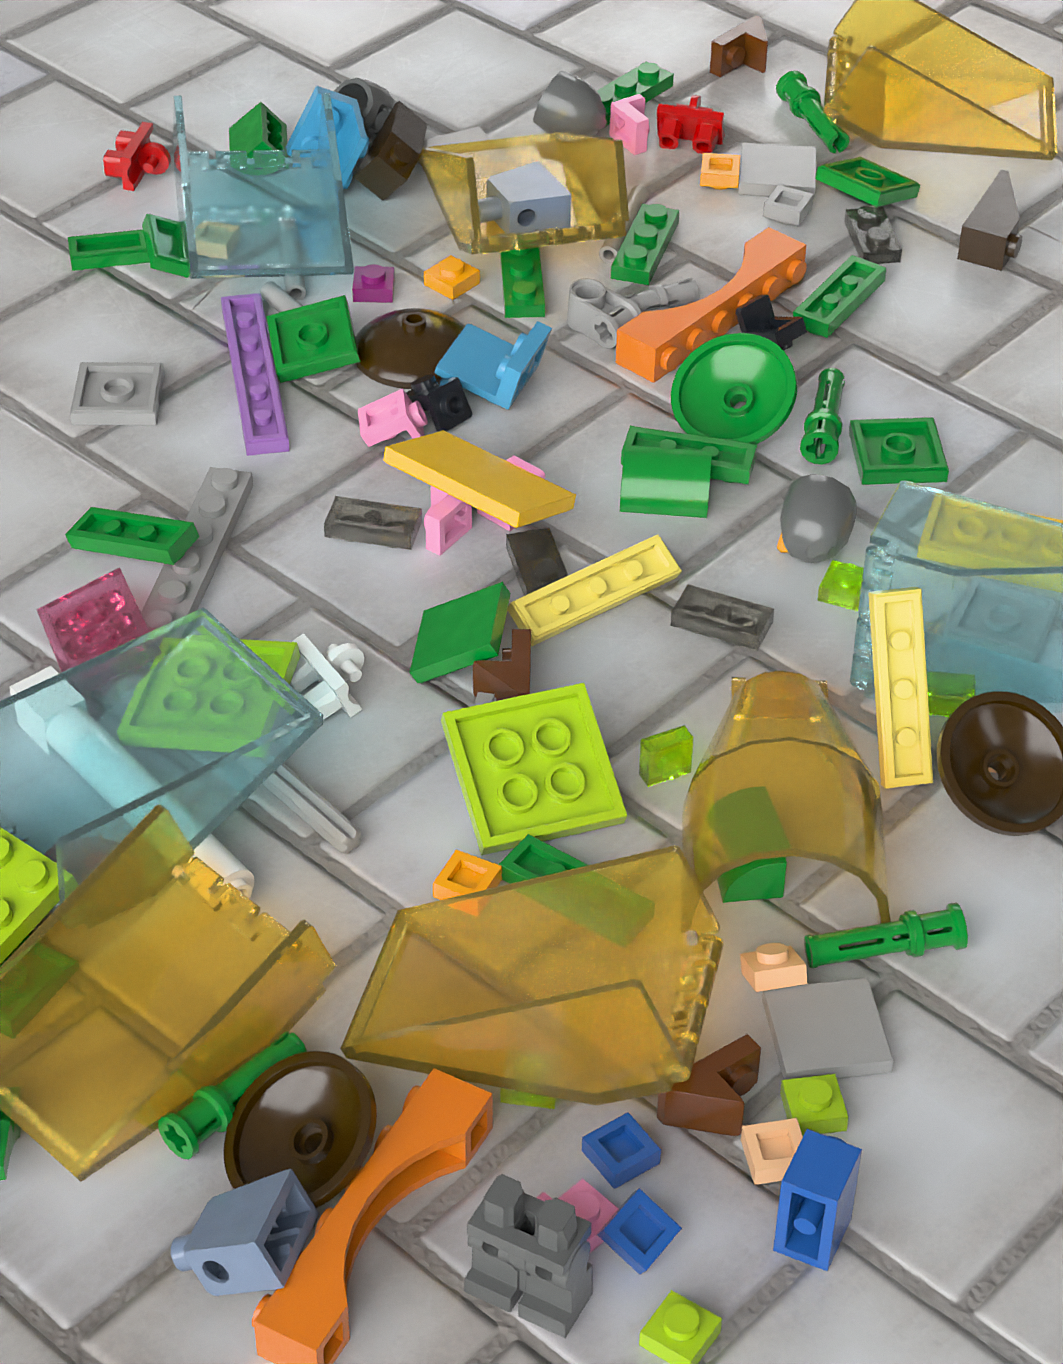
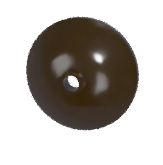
(405, 345)
(1024, 749)
(291, 1112)

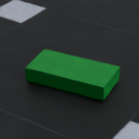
(165, 245)
(107, 250)

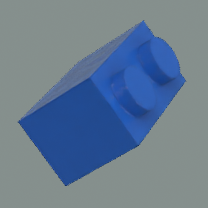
(817, 1199)

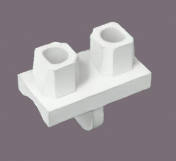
(341, 665)

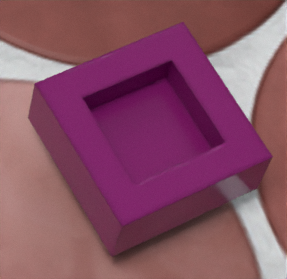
(373, 284)

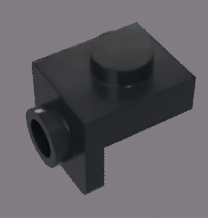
(759, 319)
(443, 400)

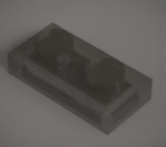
(873, 235)
(373, 522)
(535, 559)
(722, 617)

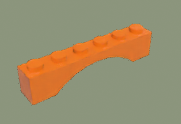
(664, 338)
(431, 1138)

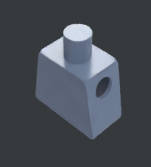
(526, 200)
(248, 1236)

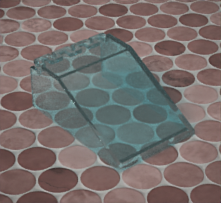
(262, 211)
(986, 593)
(156, 721)

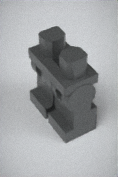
(533, 1250)

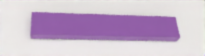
(254, 375)

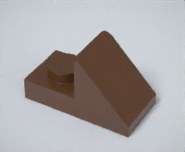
(741, 45)
(511, 675)
(714, 1091)

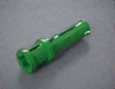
(806, 104)
(823, 423)
(913, 938)
(214, 1105)

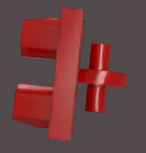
(691, 123)
(135, 157)

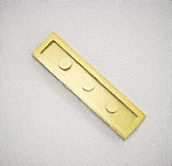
(594, 589)
(900, 687)

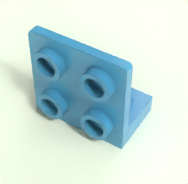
(349, 130)
(492, 365)

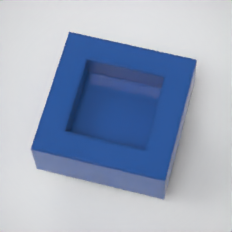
(621, 1150)
(639, 1231)

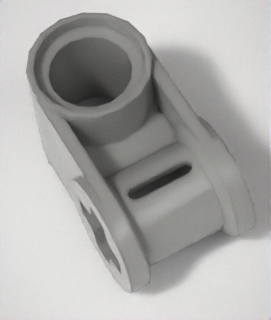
(598, 311)

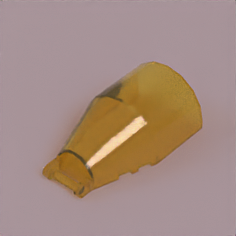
(784, 785)

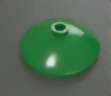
(731, 372)

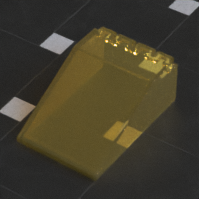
(934, 86)
(584, 164)
(550, 983)
(143, 997)

